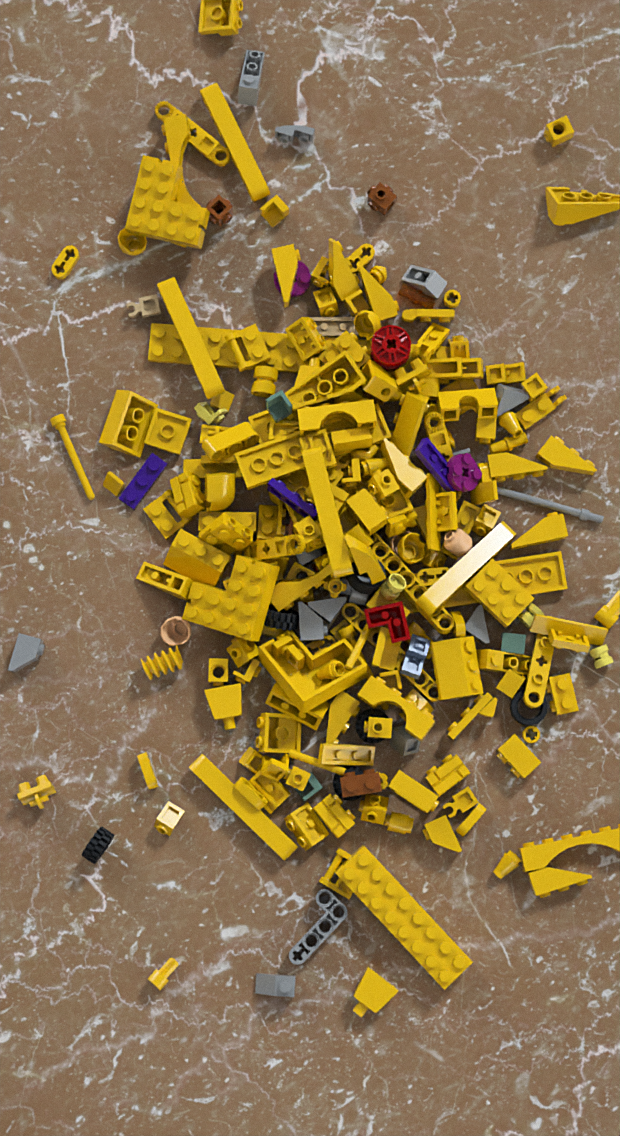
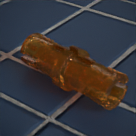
(417, 297)

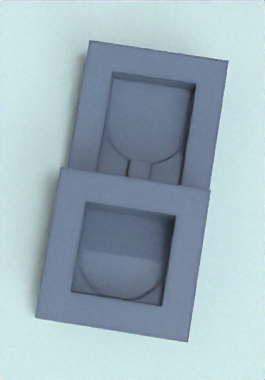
(415, 656)

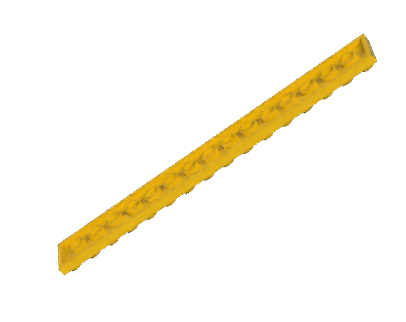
(167, 348)

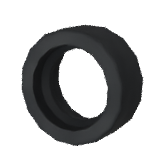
(361, 586)
(524, 721)

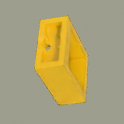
(413, 792)

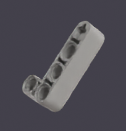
(315, 930)

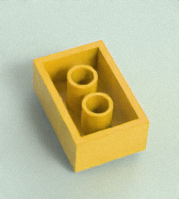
(499, 593)

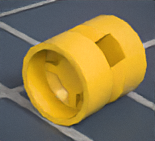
(264, 384)

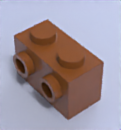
(362, 784)

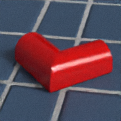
(390, 615)

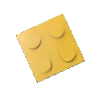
(168, 431)

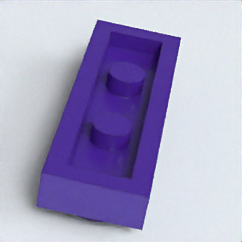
(434, 462)
(143, 481)
(292, 499)

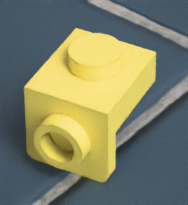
(208, 415)

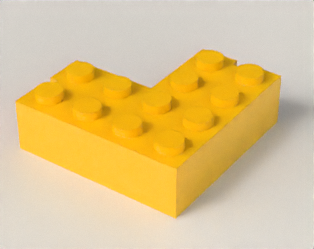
(156, 212)
(240, 608)
(303, 685)

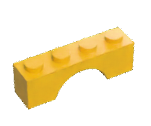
(359, 413)
(376, 694)

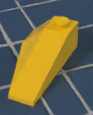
(572, 207)
(331, 380)

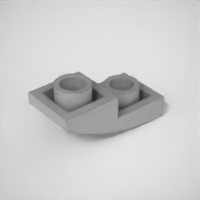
(287, 133)

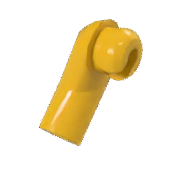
(365, 454)

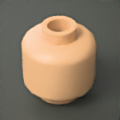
(458, 542)

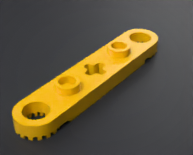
(202, 142)
(439, 437)
(279, 547)
(538, 675)

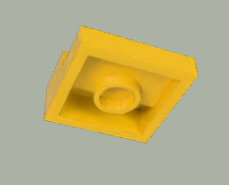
(220, 17)
(349, 343)
(227, 534)
(278, 733)

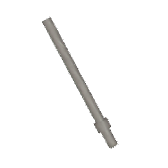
(583, 514)

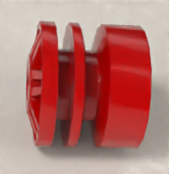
(395, 357)

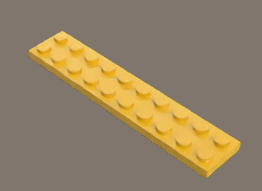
(534, 573)

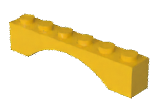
(178, 135)
(288, 590)
(539, 855)

